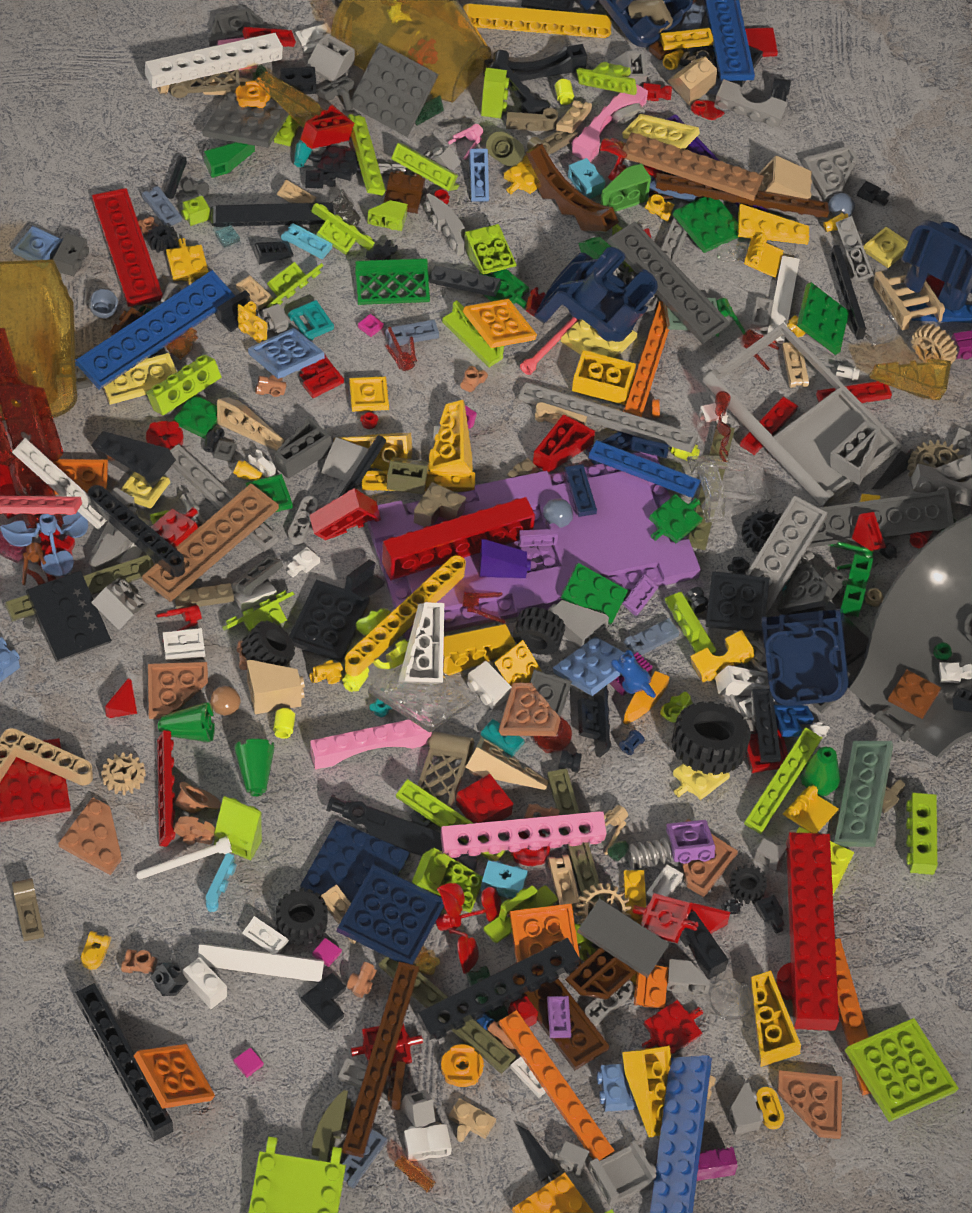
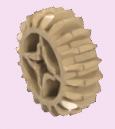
(933, 343)
(612, 895)

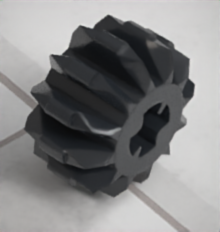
(162, 238)

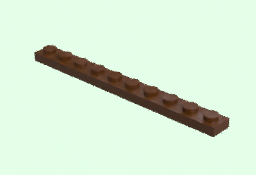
(763, 199)
(380, 1060)

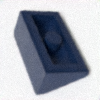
(650, 447)

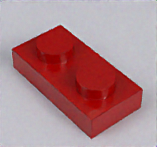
(323, 382)

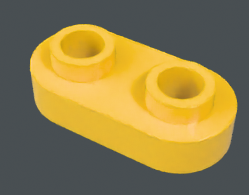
(771, 1108)

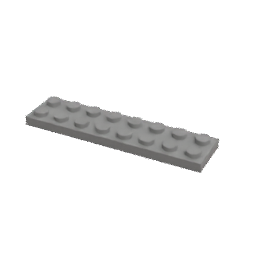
(786, 546)

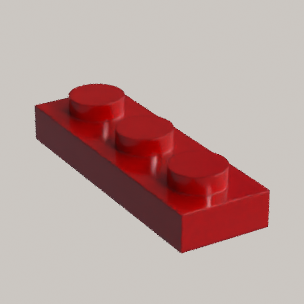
(285, 36)

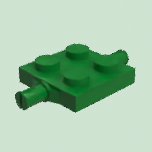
(510, 289)
(675, 519)

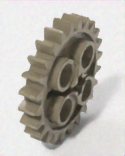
(927, 453)

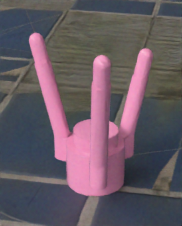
(472, 134)

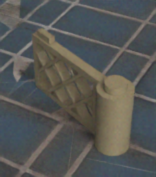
(181, 89)
(452, 748)

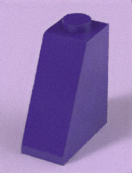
(503, 561)

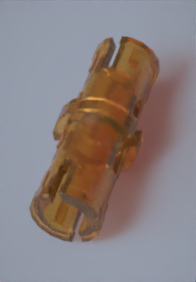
(414, 1173)

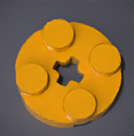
(252, 95)
(456, 1076)

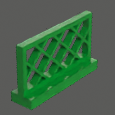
(375, 268)

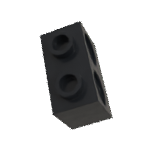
(300, 78)

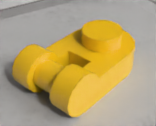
(91, 956)

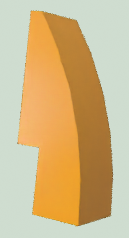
(641, 702)

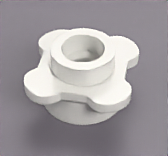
(819, 728)

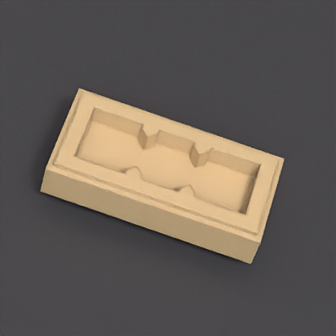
(295, 194)
(257, 292)

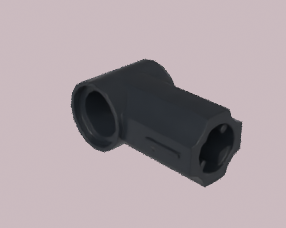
(781, 88)

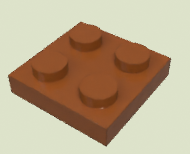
(914, 694)

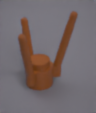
(33, 553)

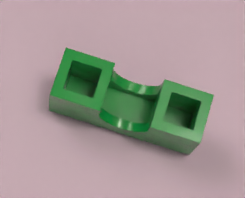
(856, 585)

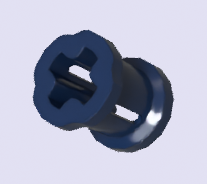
(631, 742)

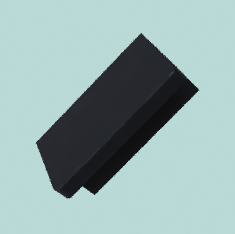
(228, 312)
(362, 582)

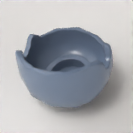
(840, 204)
(103, 303)
(558, 512)

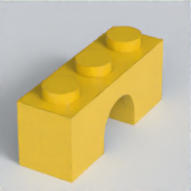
(709, 665)

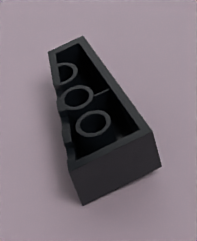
(137, 458)

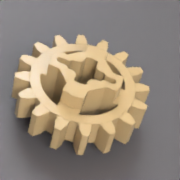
(125, 770)

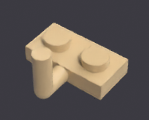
(470, 1119)

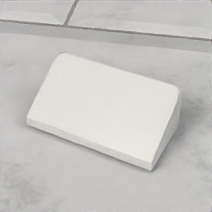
(260, 594)

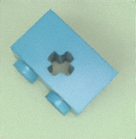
(586, 178)
(495, 874)

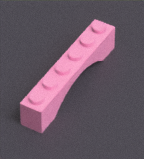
(588, 142)
(335, 748)

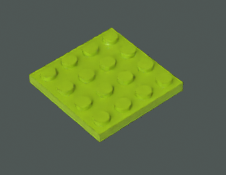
(901, 1069)

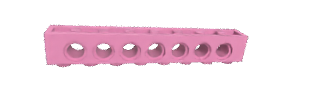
(511, 828)

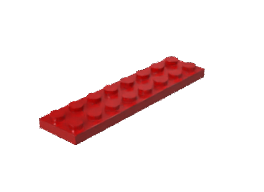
(127, 247)

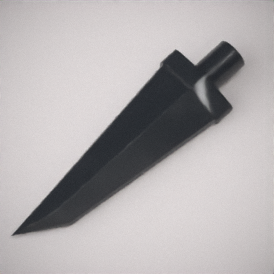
(897, 467)
(543, 1164)

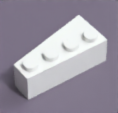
(425, 648)

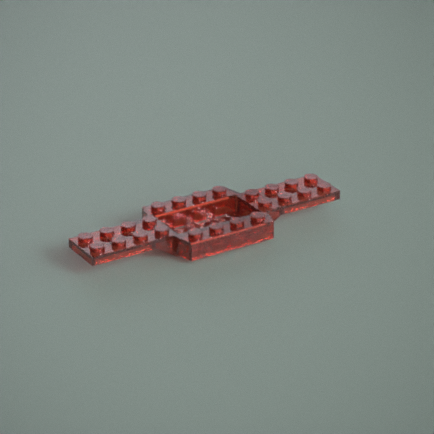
(35, 420)

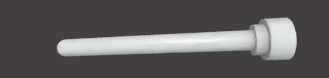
(221, 846)

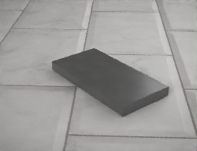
(623, 938)

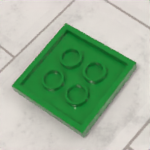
(707, 223)
(823, 318)

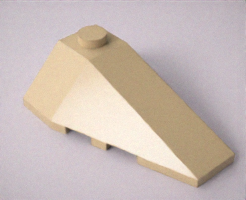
(242, 420)
(489, 759)

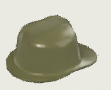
(505, 148)

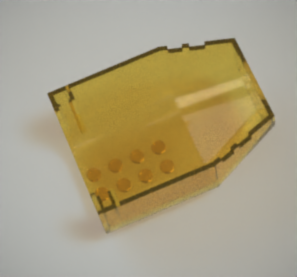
(424, 30)
(40, 329)

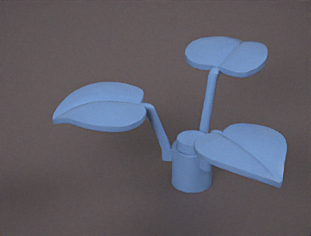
(57, 563)

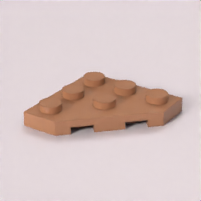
(173, 685)
(528, 713)
(94, 837)
(702, 875)
(814, 1099)

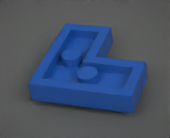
(790, 717)

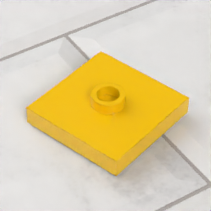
(369, 394)

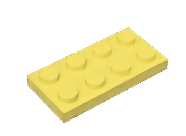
(662, 130)
(140, 379)

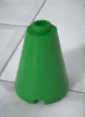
(190, 723)
(255, 764)
(822, 771)

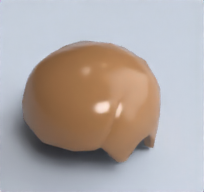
(225, 700)

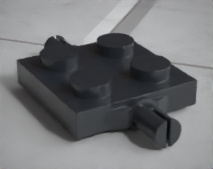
(339, 161)

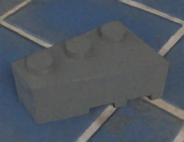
(303, 448)

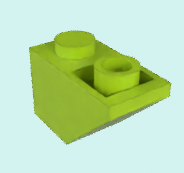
(388, 215)

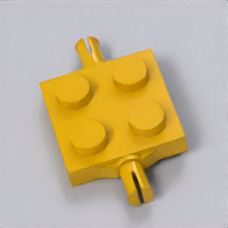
(521, 177)
(186, 262)

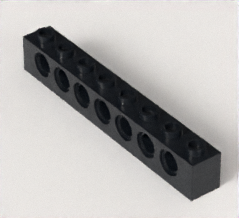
(562, 951)
(123, 1061)

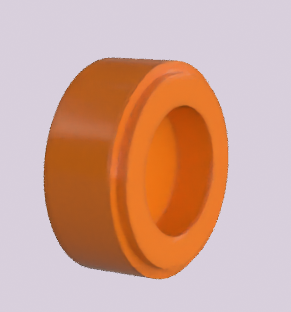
(656, 408)

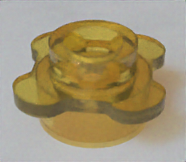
(428, 969)

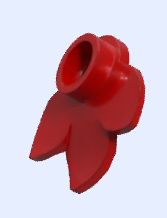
(706, 110)

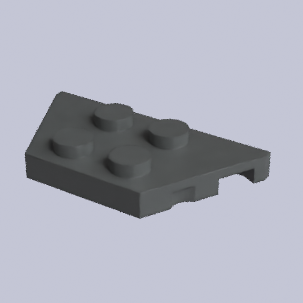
(231, 24)

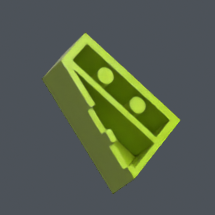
(495, 93)

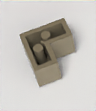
(438, 502)

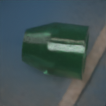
(618, 850)

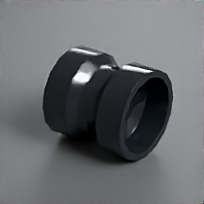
(696, 598)
(570, 761)

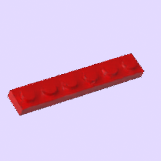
(165, 782)

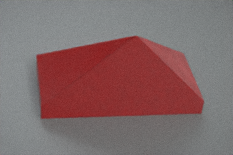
(868, 532)
(122, 702)
(711, 917)

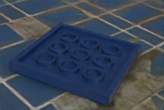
(348, 859)
(391, 916)

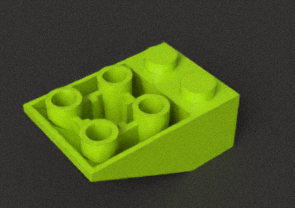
(488, 249)
(241, 825)
(439, 869)

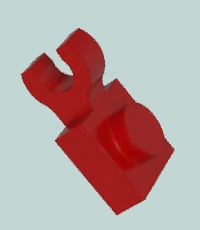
(656, 92)
(315, 368)

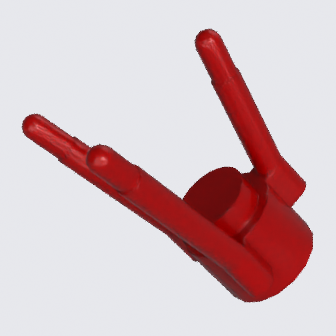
(189, 614)

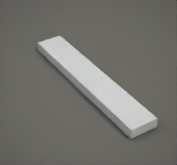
(783, 294)
(57, 479)
(261, 962)

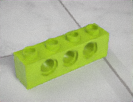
(195, 378)
(927, 806)

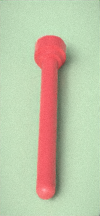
(529, 365)

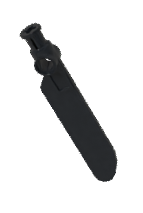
(395, 830)

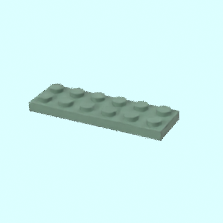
(864, 794)

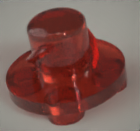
(555, 743)

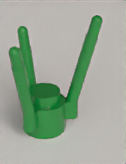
(725, 309)
(858, 550)

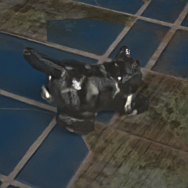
(345, 209)

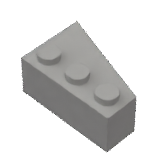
(856, 452)

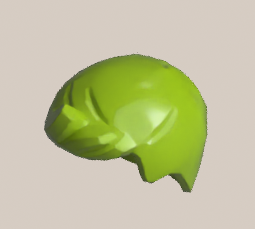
(374, 618)
(677, 703)

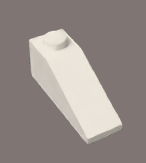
(740, 681)

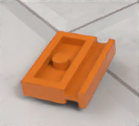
(651, 991)

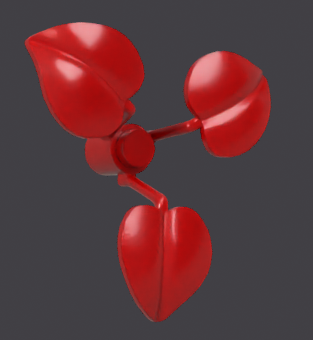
(616, 147)
(453, 899)

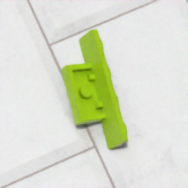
(608, 77)
(338, 232)
(288, 280)
(268, 611)
(689, 623)
(525, 899)

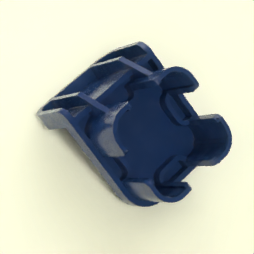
(642, 30)
(943, 254)
(598, 295)
(806, 657)

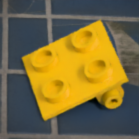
(763, 256)
(250, 323)
(517, 664)
(810, 810)

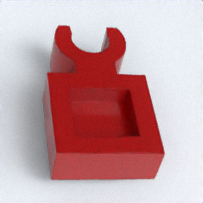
(534, 301)

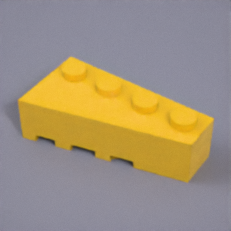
(475, 647)
(774, 1027)

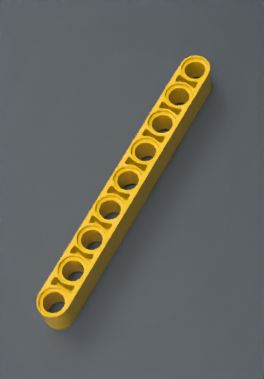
(539, 20)
(450, 571)

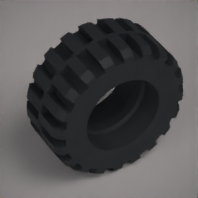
(709, 754)

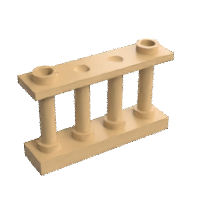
(897, 306)

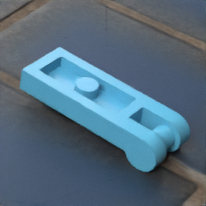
(307, 241)
(220, 882)

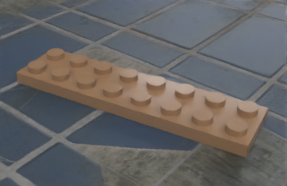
(693, 166)
(214, 540)

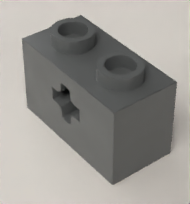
(71, 254)

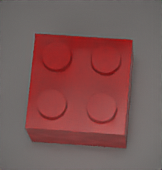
(484, 801)

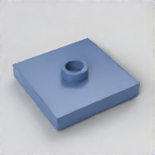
(37, 245)

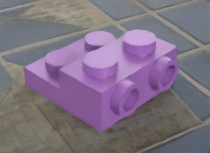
(691, 841)

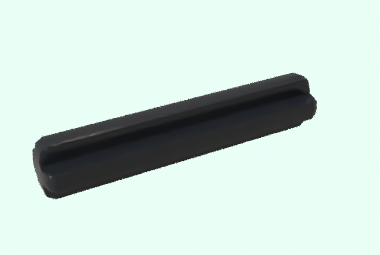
(175, 177)

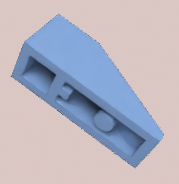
(479, 175)

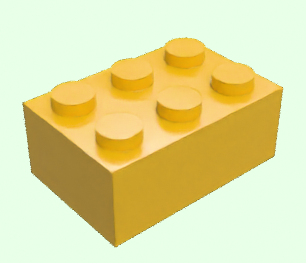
(603, 377)

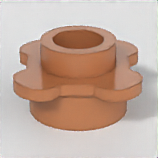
(147, 224)

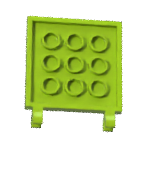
(296, 1183)

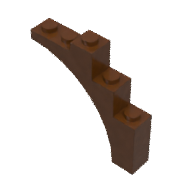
(570, 201)

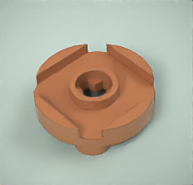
(194, 831)

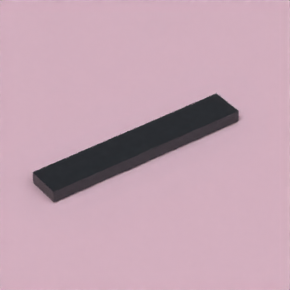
(848, 292)

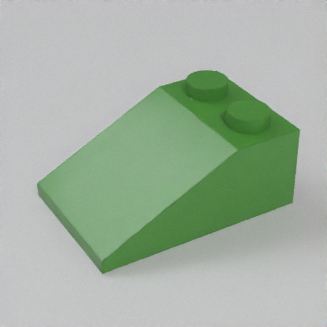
(627, 189)

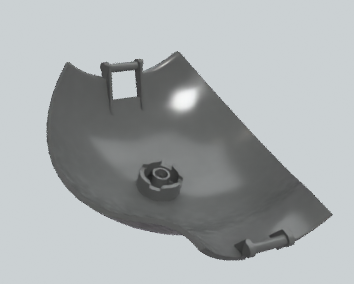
(921, 609)

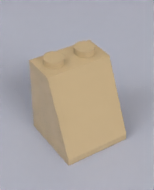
(694, 80)
(786, 178)
(273, 686)

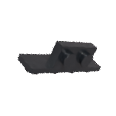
(594, 720)

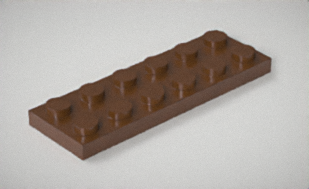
(585, 1039)

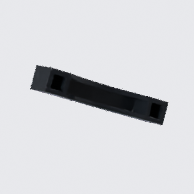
(562, 62)

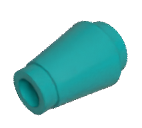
(302, 153)

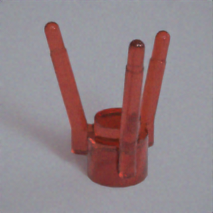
(750, 338)
(405, 360)
(472, 599)

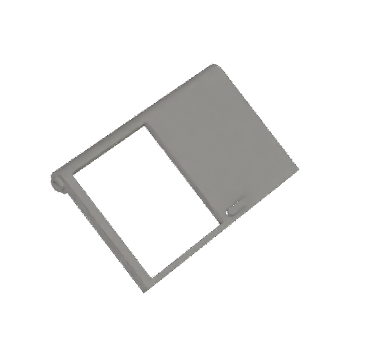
(808, 441)

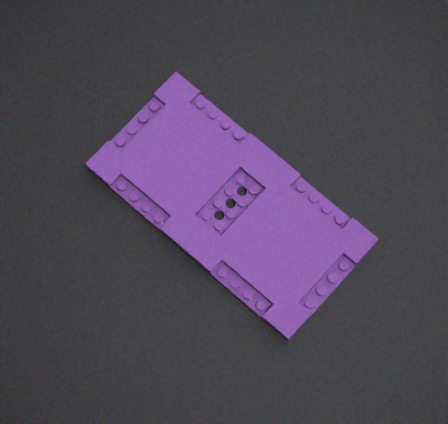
(609, 543)

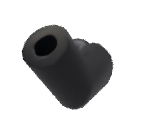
(213, 437)

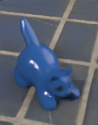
(635, 677)

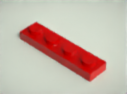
(863, 392)
(772, 423)

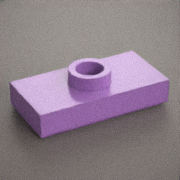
(538, 537)
(639, 595)
(559, 1017)

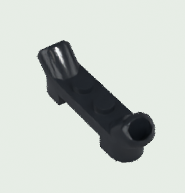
(530, 104)

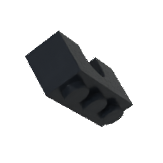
(710, 955)

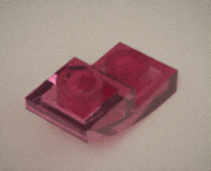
(10, 551)

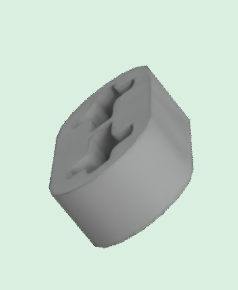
(628, 114)

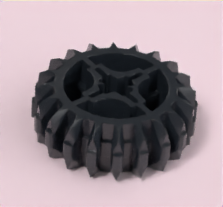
(762, 524)

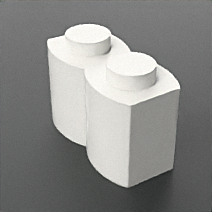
(427, 1142)

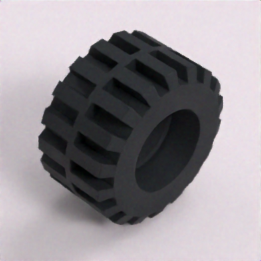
(539, 630)
(268, 644)
(301, 902)

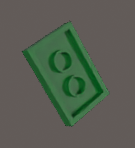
(594, 592)

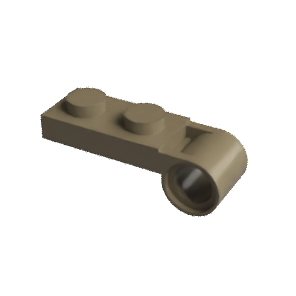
(533, 122)
(553, 142)
(28, 909)

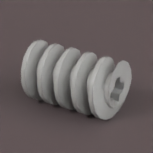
(649, 851)

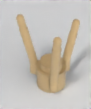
(615, 817)

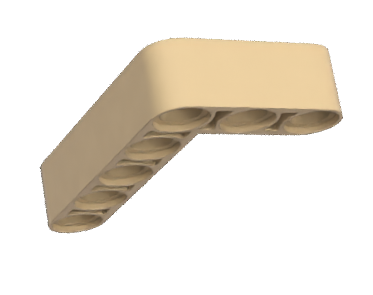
(36, 756)

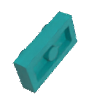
(509, 744)

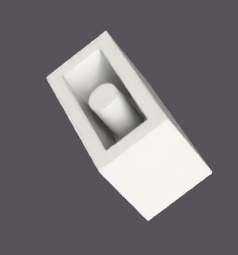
(488, 685)
(205, 983)

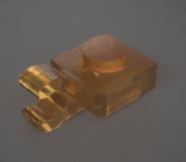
(183, 345)

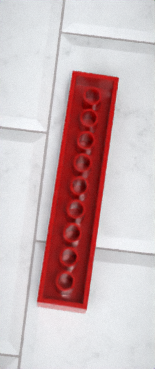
(812, 932)

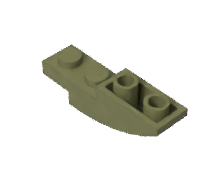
(331, 1127)

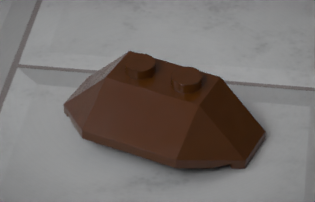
(600, 975)

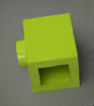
(195, 210)

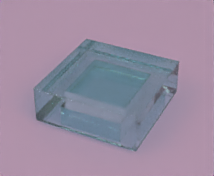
(227, 236)

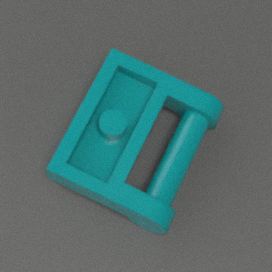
(316, 318)

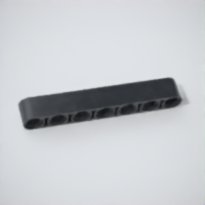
(266, 214)
(142, 536)

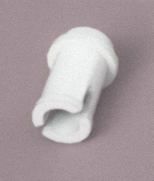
(852, 373)

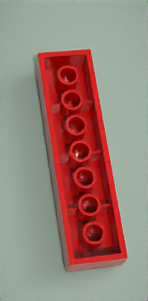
(458, 537)

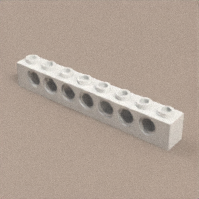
(213, 60)

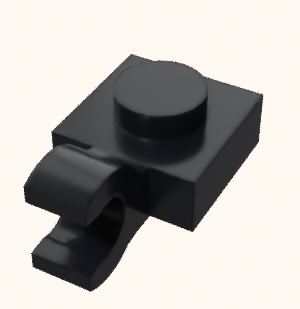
(872, 192)
(771, 910)

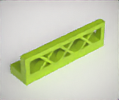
(425, 167)
(467, 333)

